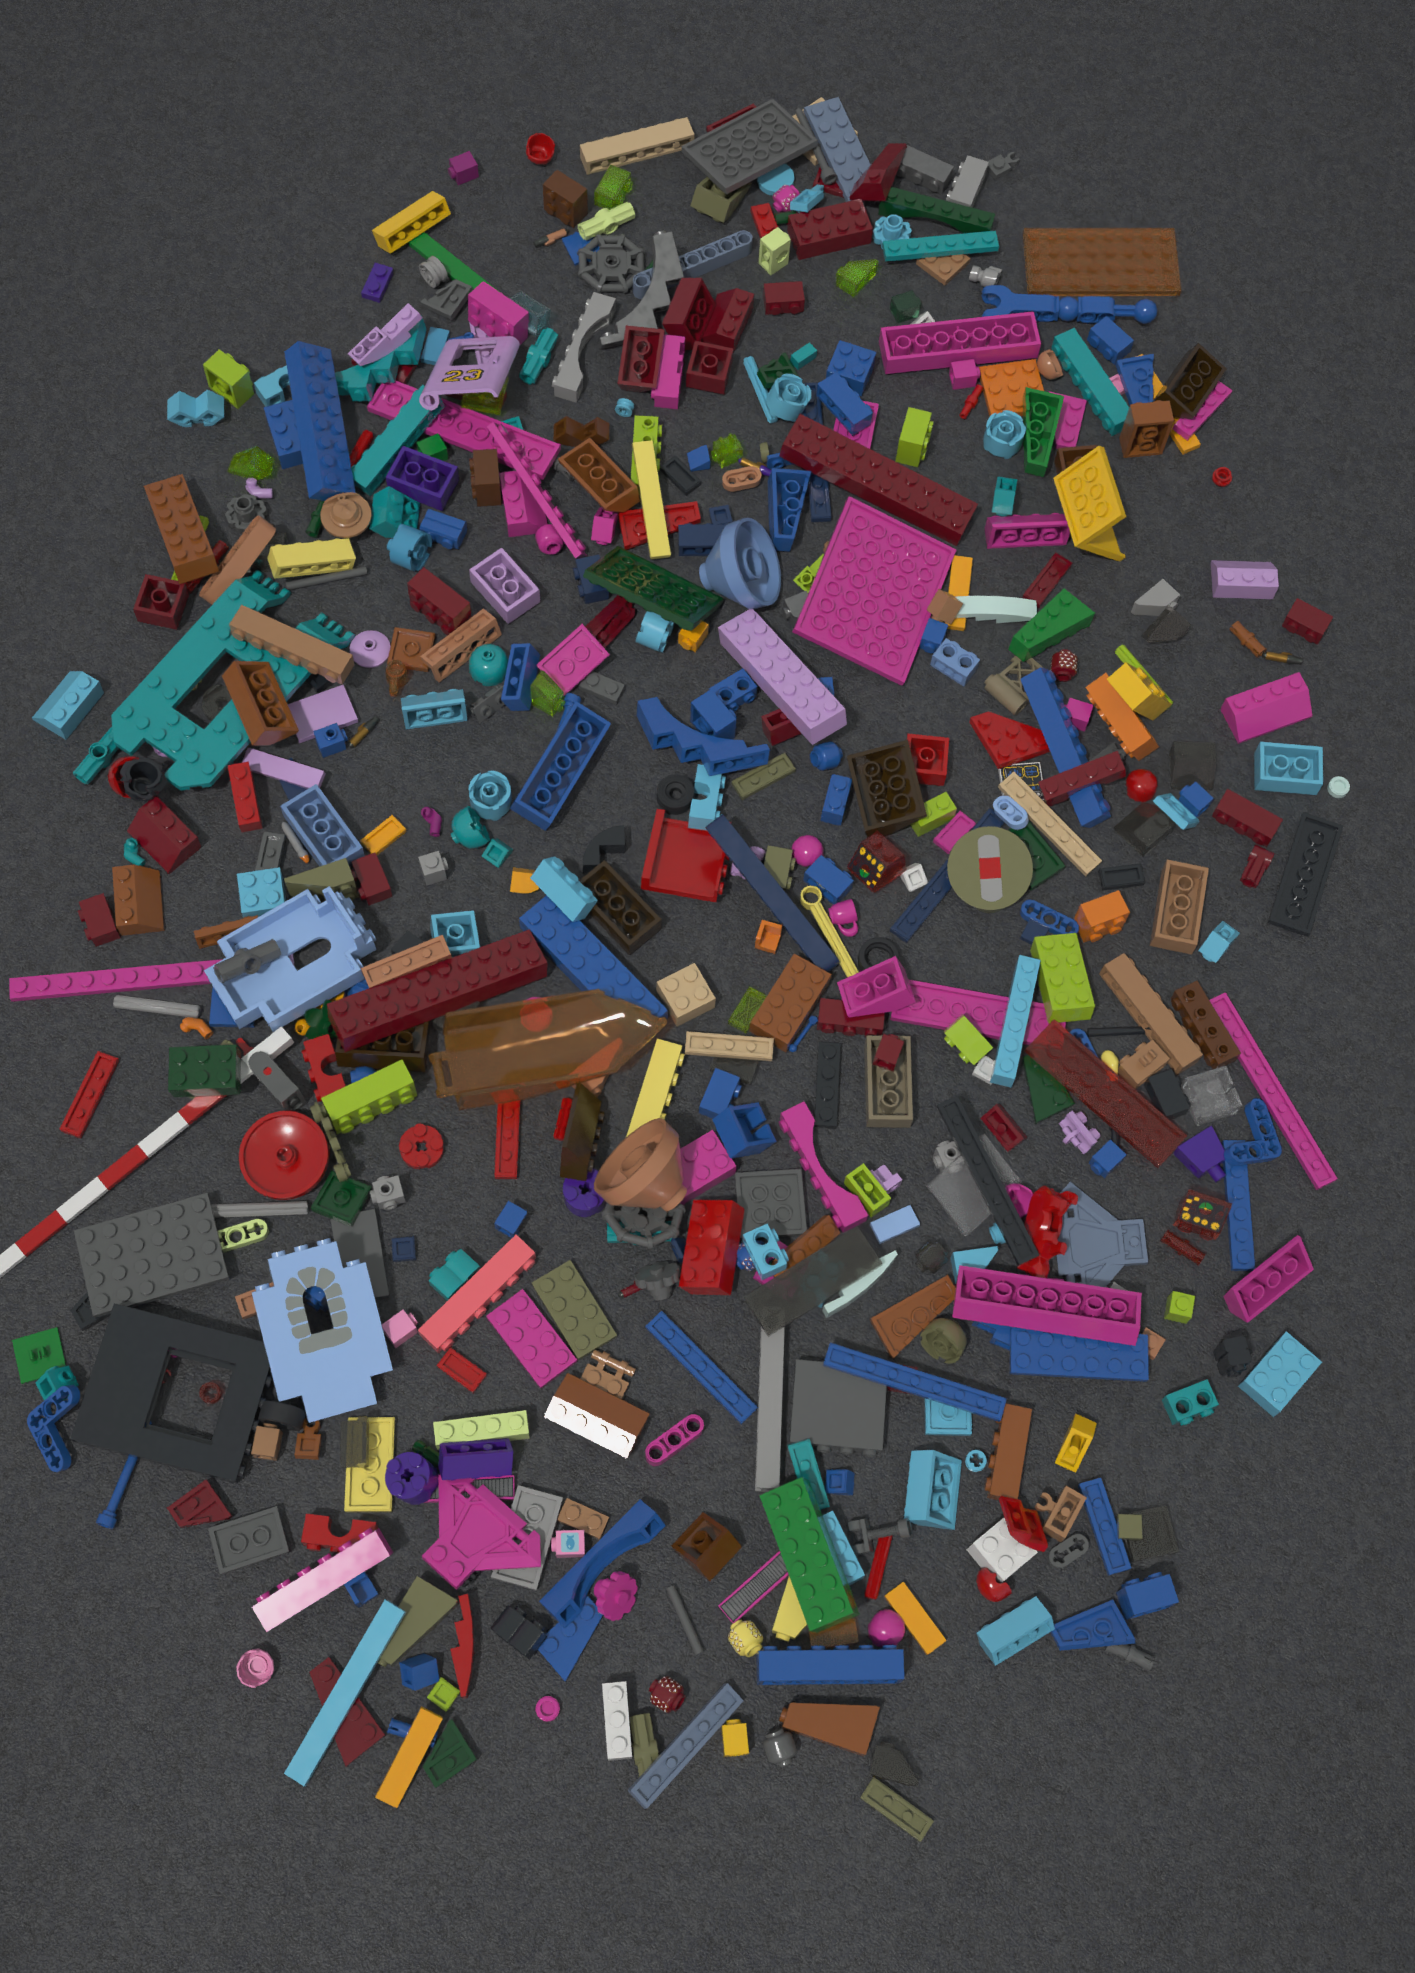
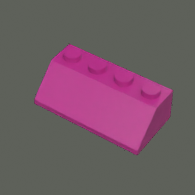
(1026, 531)
(1267, 707)
(1269, 1280)

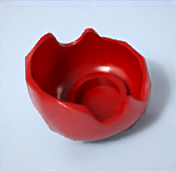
(540, 148)
(1141, 785)
(990, 1588)

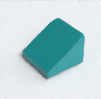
(497, 852)

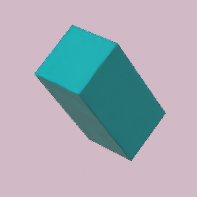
(803, 356)

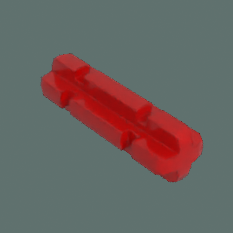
(562, 1120)

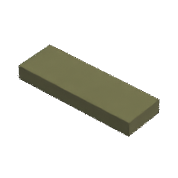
(763, 776)
(896, 1809)

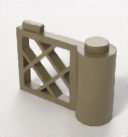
(1009, 691)

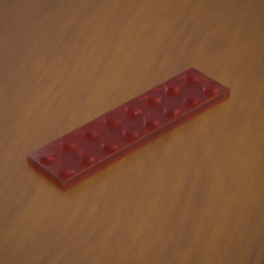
(1105, 1093)

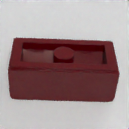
(1003, 1127)

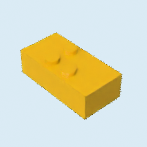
(1139, 691)

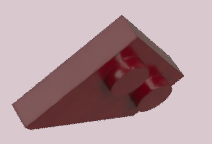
(199, 1507)

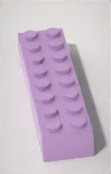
(782, 676)

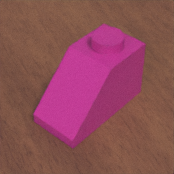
(604, 526)

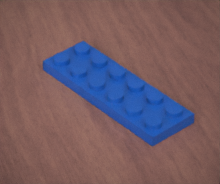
(1076, 1357)

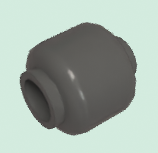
(779, 1747)

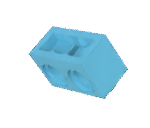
(760, 1253)

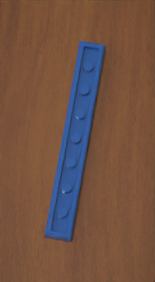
(915, 1382)

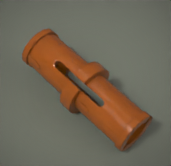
(1247, 639)

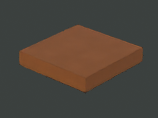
(409, 645)

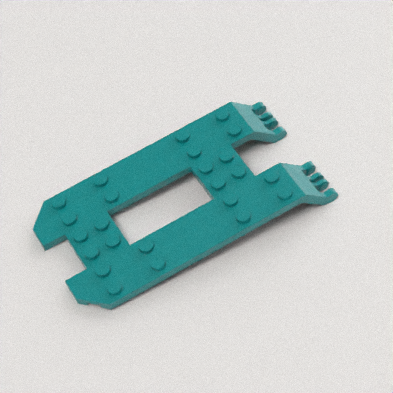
(150, 709)

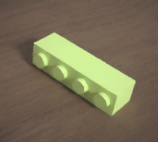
(496, 1426)

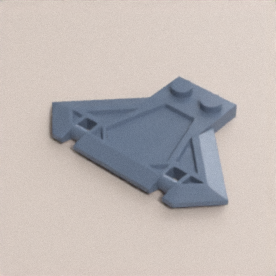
(1098, 1242)

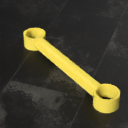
(828, 930)

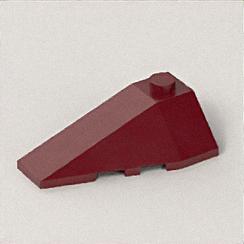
(879, 176)

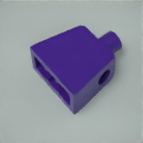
(1203, 1154)

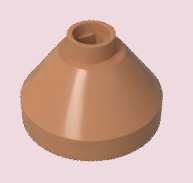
(644, 1169)

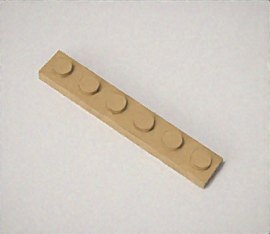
(1050, 824)

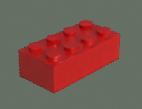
(711, 1247)

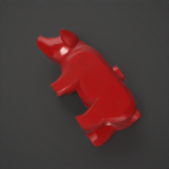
(1044, 1227)

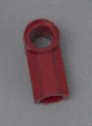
(1257, 863)

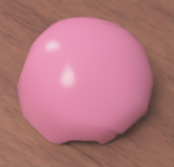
(255, 1668)

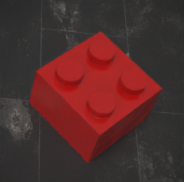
(929, 758)

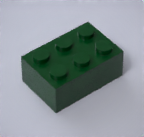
(204, 1071)

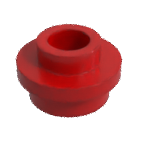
(1222, 472)

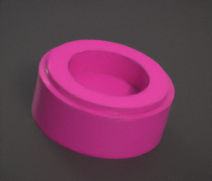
(547, 1708)

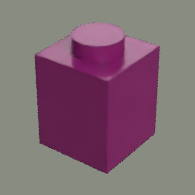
(463, 168)

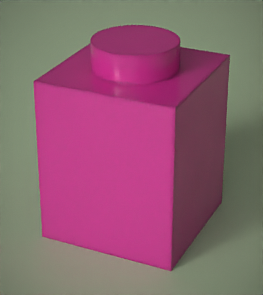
(963, 374)
(1080, 713)

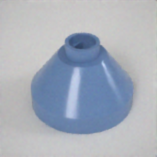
(743, 565)

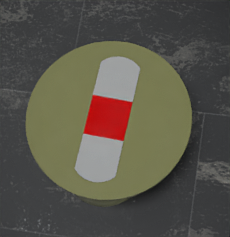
(990, 868)

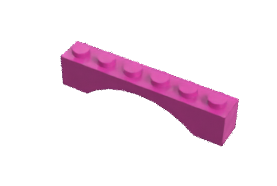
(844, 1206)

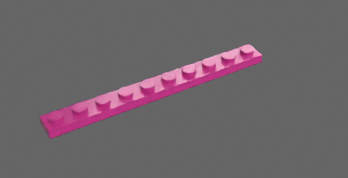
(109, 981)
(1274, 1096)

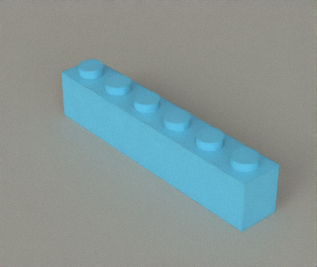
(1015, 1021)

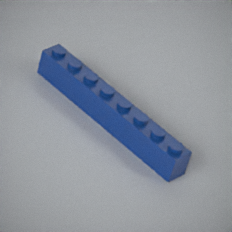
(1064, 742)

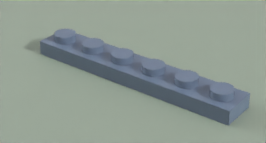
(685, 1746)

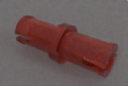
(1183, 1247)

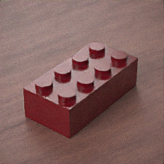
(829, 229)

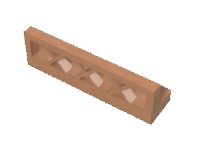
(461, 641)
(407, 961)

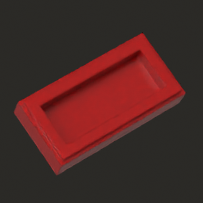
(461, 1370)

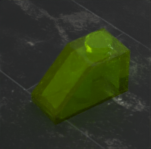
(856, 275)
(251, 463)
(546, 694)

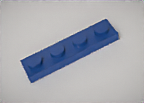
(1104, 1526)

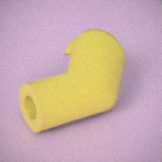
(1110, 1060)

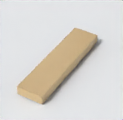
(729, 1046)

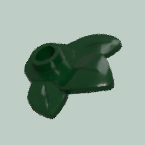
(318, 1022)

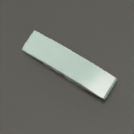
(997, 607)
(860, 1287)

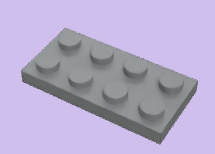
(541, 1514)

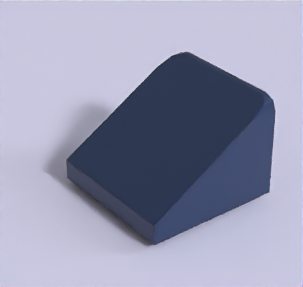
(678, 1247)

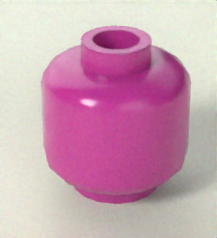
(548, 539)

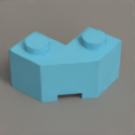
(205, 409)

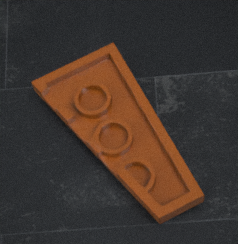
(910, 1316)

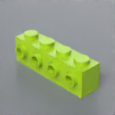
(646, 429)

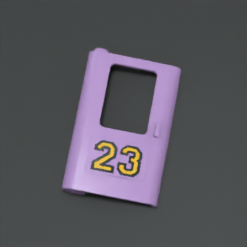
(469, 378)

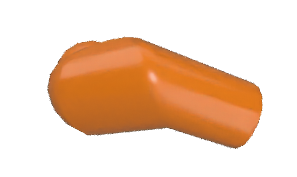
(197, 1024)

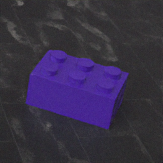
(423, 478)

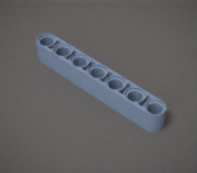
(702, 260)

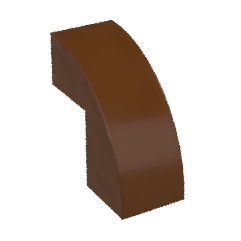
(573, 433)

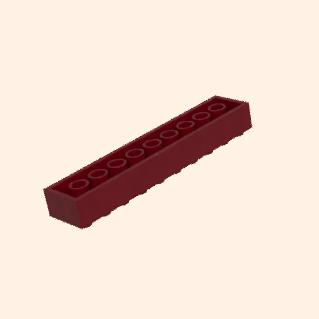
(878, 479)
(436, 990)

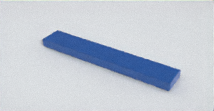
(701, 1367)

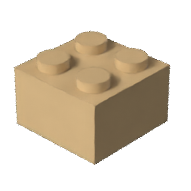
(685, 994)

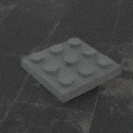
(773, 1199)

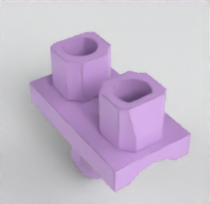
(1077, 1133)

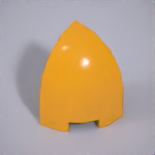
(522, 882)

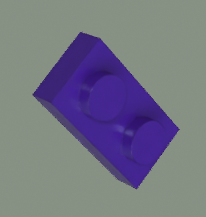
(377, 282)

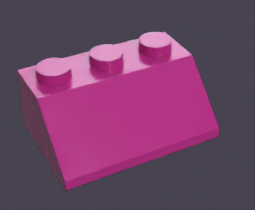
(520, 507)

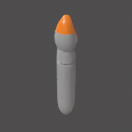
(295, 842)

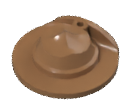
(346, 515)

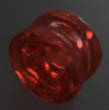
(206, 1399)

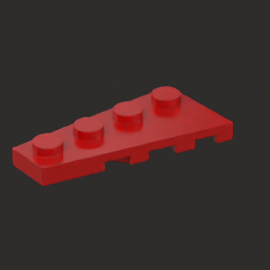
(633, 524)

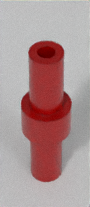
(971, 401)

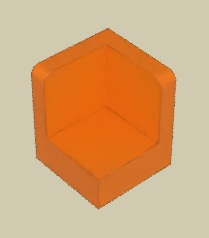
(768, 936)

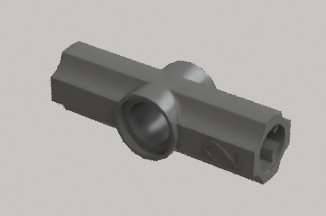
(247, 961)

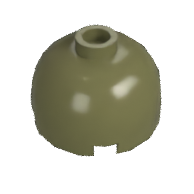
(944, 1339)

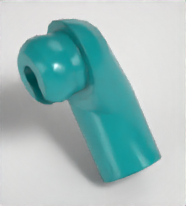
(131, 852)

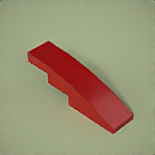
(464, 1654)

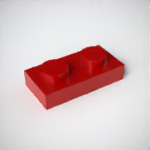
(763, 219)

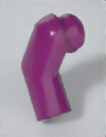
(433, 819)

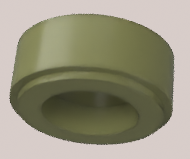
(764, 451)

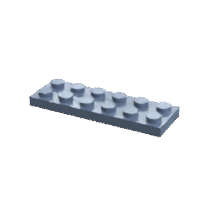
(838, 142)

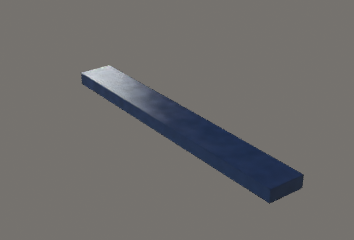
(817, 486)
(933, 892)

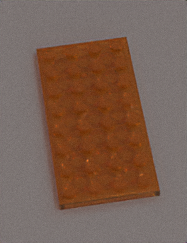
(1101, 261)

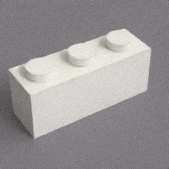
(617, 1721)

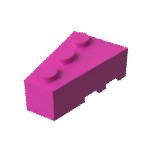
(670, 373)

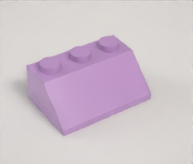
(1244, 579)

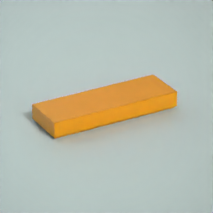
(915, 1618)

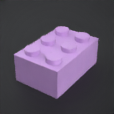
(504, 585)

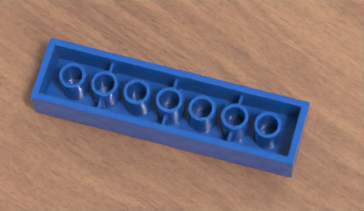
(319, 421)
(585, 957)

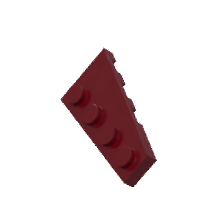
(359, 1728)

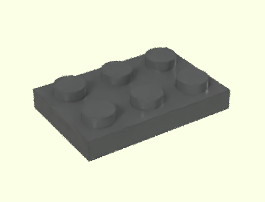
(248, 1540)

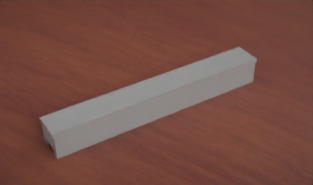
(769, 1411)

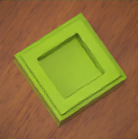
(443, 1694)

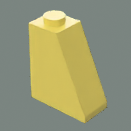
(790, 1618)

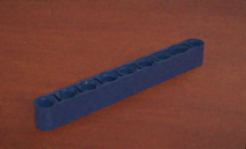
(772, 894)

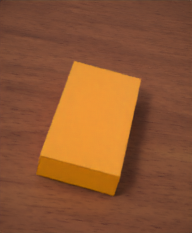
(383, 835)

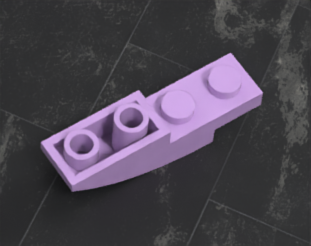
(384, 341)

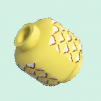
(745, 1638)

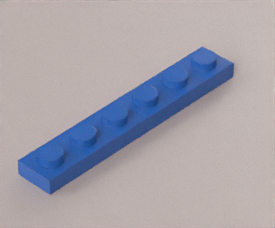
(1239, 1217)

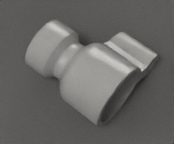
(985, 277)

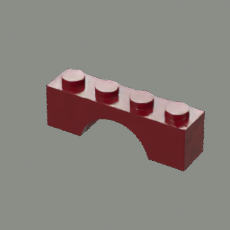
(1063, 785)

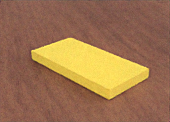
(366, 1485)

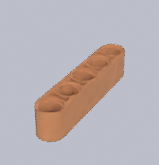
(238, 558)

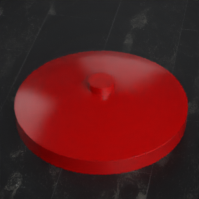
(284, 1155)

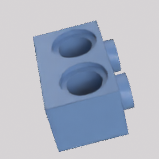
(952, 665)

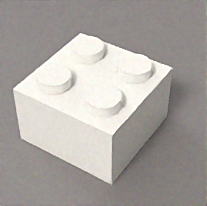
(1000, 1552)

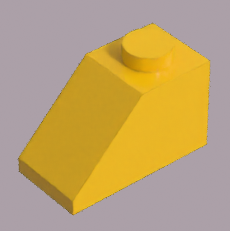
(1075, 1442)

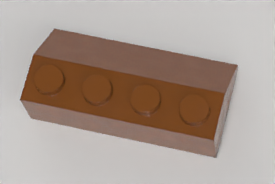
(600, 477)
(259, 702)
(597, 1415)

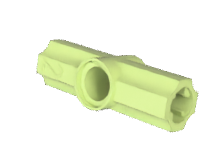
(606, 221)

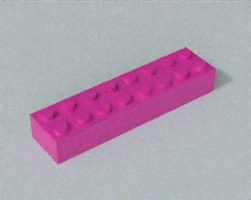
(942, 342)
(1047, 1305)

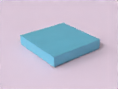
(1176, 811)
(946, 1420)

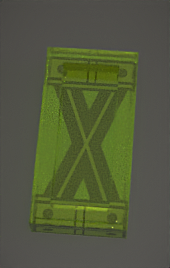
(746, 1009)

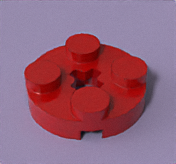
(422, 1159)

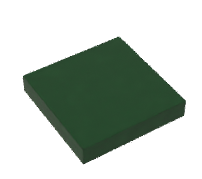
(342, 1199)

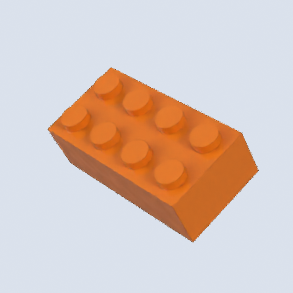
(1124, 721)

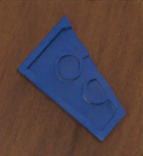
(1136, 378)
(1093, 1628)
(566, 1644)

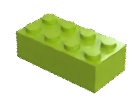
(1063, 978)
(369, 1097)

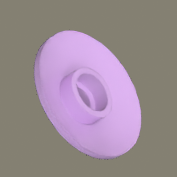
(370, 656)

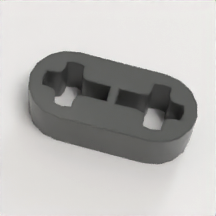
(1064, 1546)

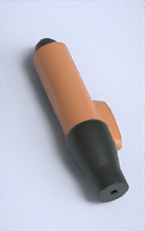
(550, 238)

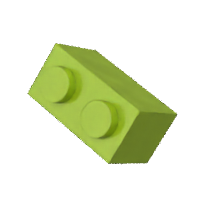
(938, 811)
(967, 1039)
(868, 1189)

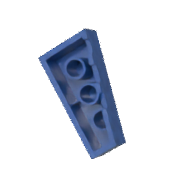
(785, 503)

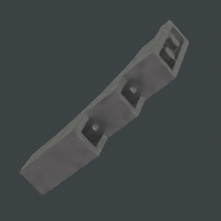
(666, 272)

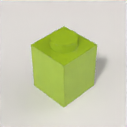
(1179, 1307)

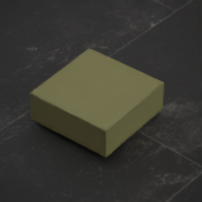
(1129, 1526)

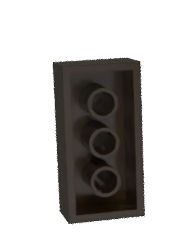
(620, 908)

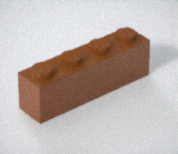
(1009, 1453)

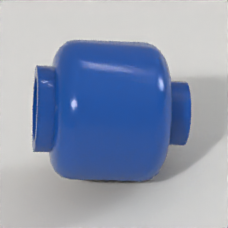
(826, 756)

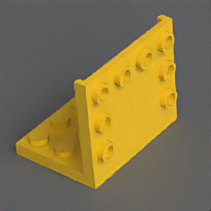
(1091, 504)

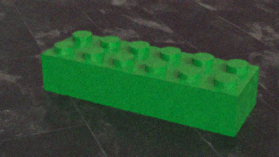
(809, 1555)

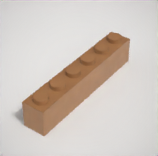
(291, 645)
(1149, 1011)

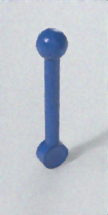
(812, 1021)

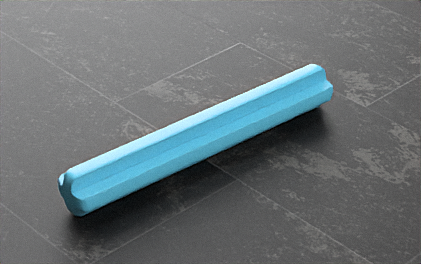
(752, 370)

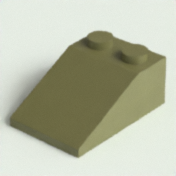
(714, 202)
(334, 874)

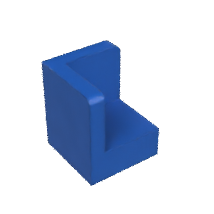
(510, 1219)
(361, 1589)
(419, 1671)

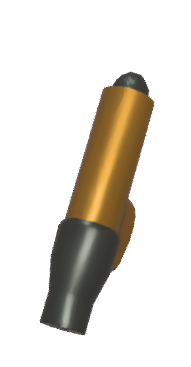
(1283, 657)
(362, 730)

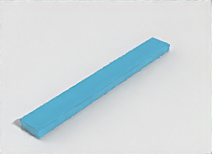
(345, 1693)

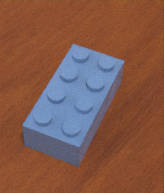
(321, 828)

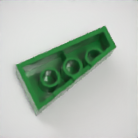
(1040, 418)
(1054, 622)

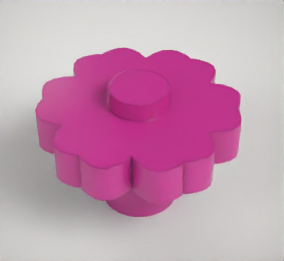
(615, 1595)

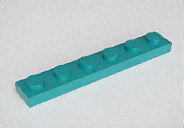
(940, 246)

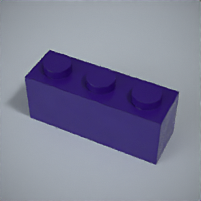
(475, 1459)

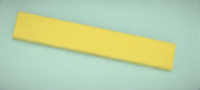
(651, 499)

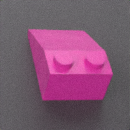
(877, 989)

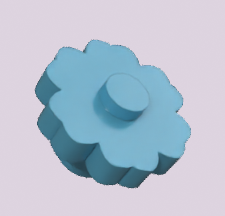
(890, 229)

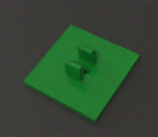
(38, 1354)

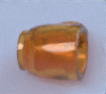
(396, 676)

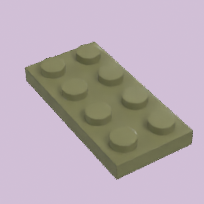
(574, 1310)

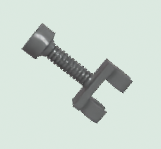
(903, 1529)

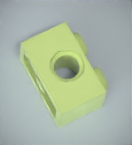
(774, 250)

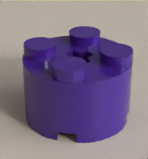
(581, 1204)
(411, 1478)

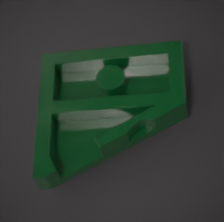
(775, 369)
(449, 1756)

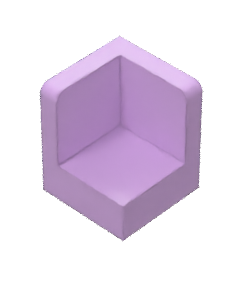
(886, 1179)

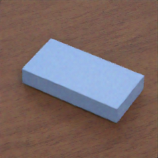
(894, 1224)

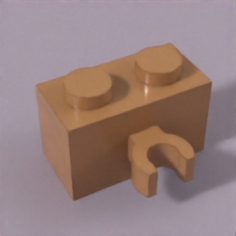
(1143, 1064)
(1061, 1512)

